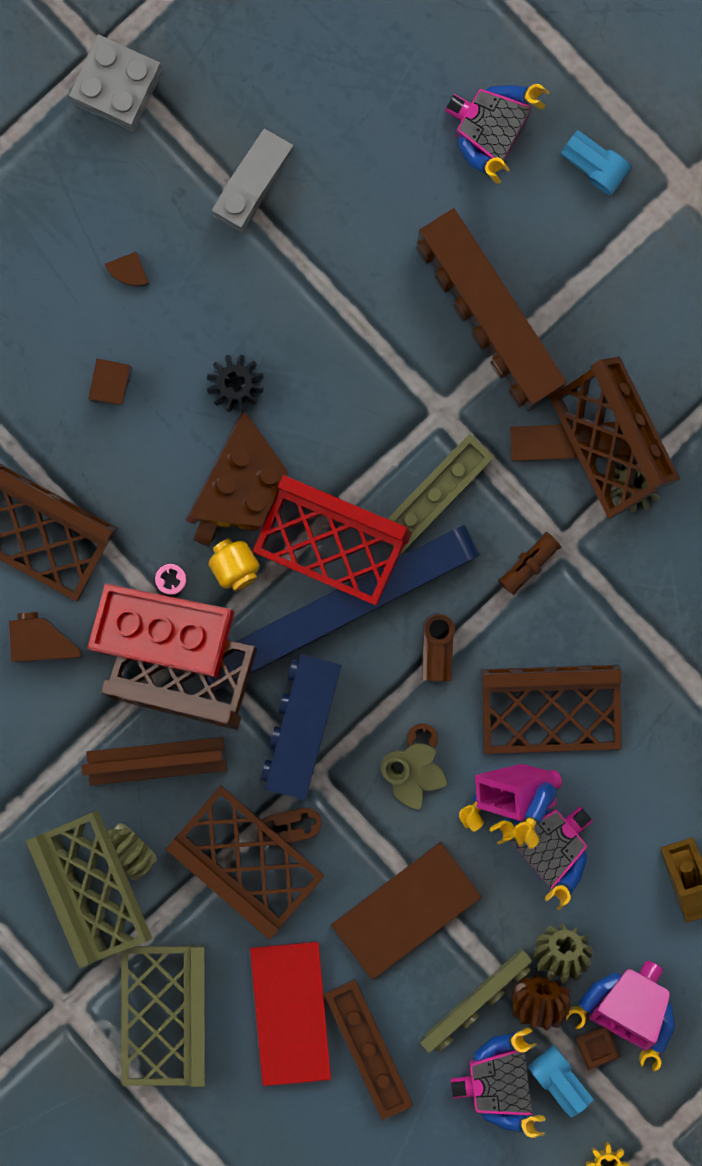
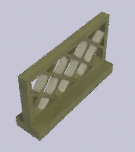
(70, 896)
(193, 1016)

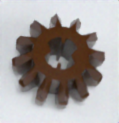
(540, 1002)

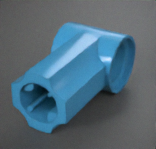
(603, 167)
(556, 1075)

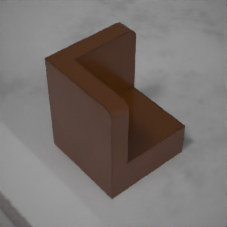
(109, 382)

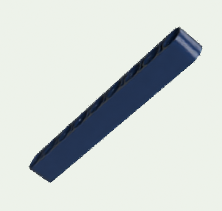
(341, 608)

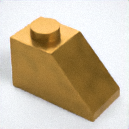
(685, 874)

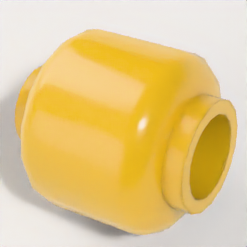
(234, 564)

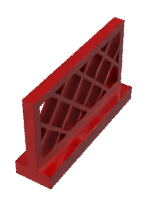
(344, 513)

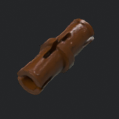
(529, 563)

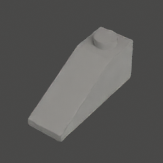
(251, 181)

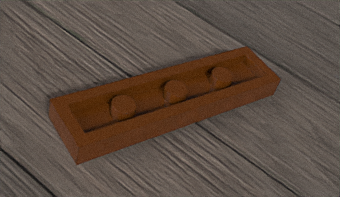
(368, 1049)

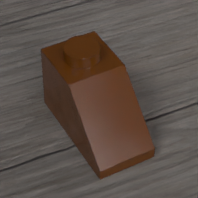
(39, 640)

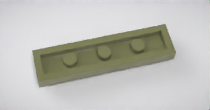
(441, 487)
(465, 1012)

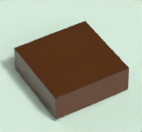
(597, 1047)

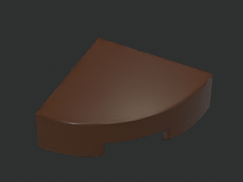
(128, 270)

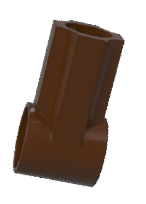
(437, 652)

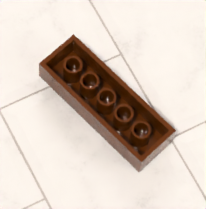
(490, 309)

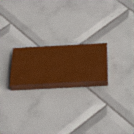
(406, 910)

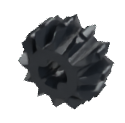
(242, 374)

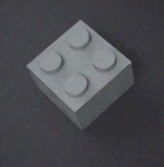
(116, 83)

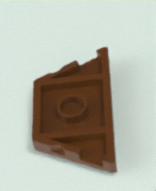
(240, 482)

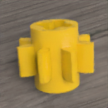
(608, 1155)

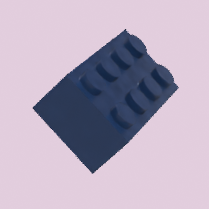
(302, 727)

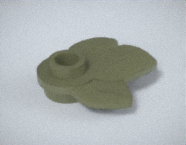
(417, 775)

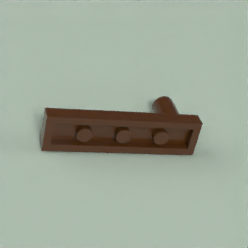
(553, 443)

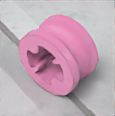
(161, 583)

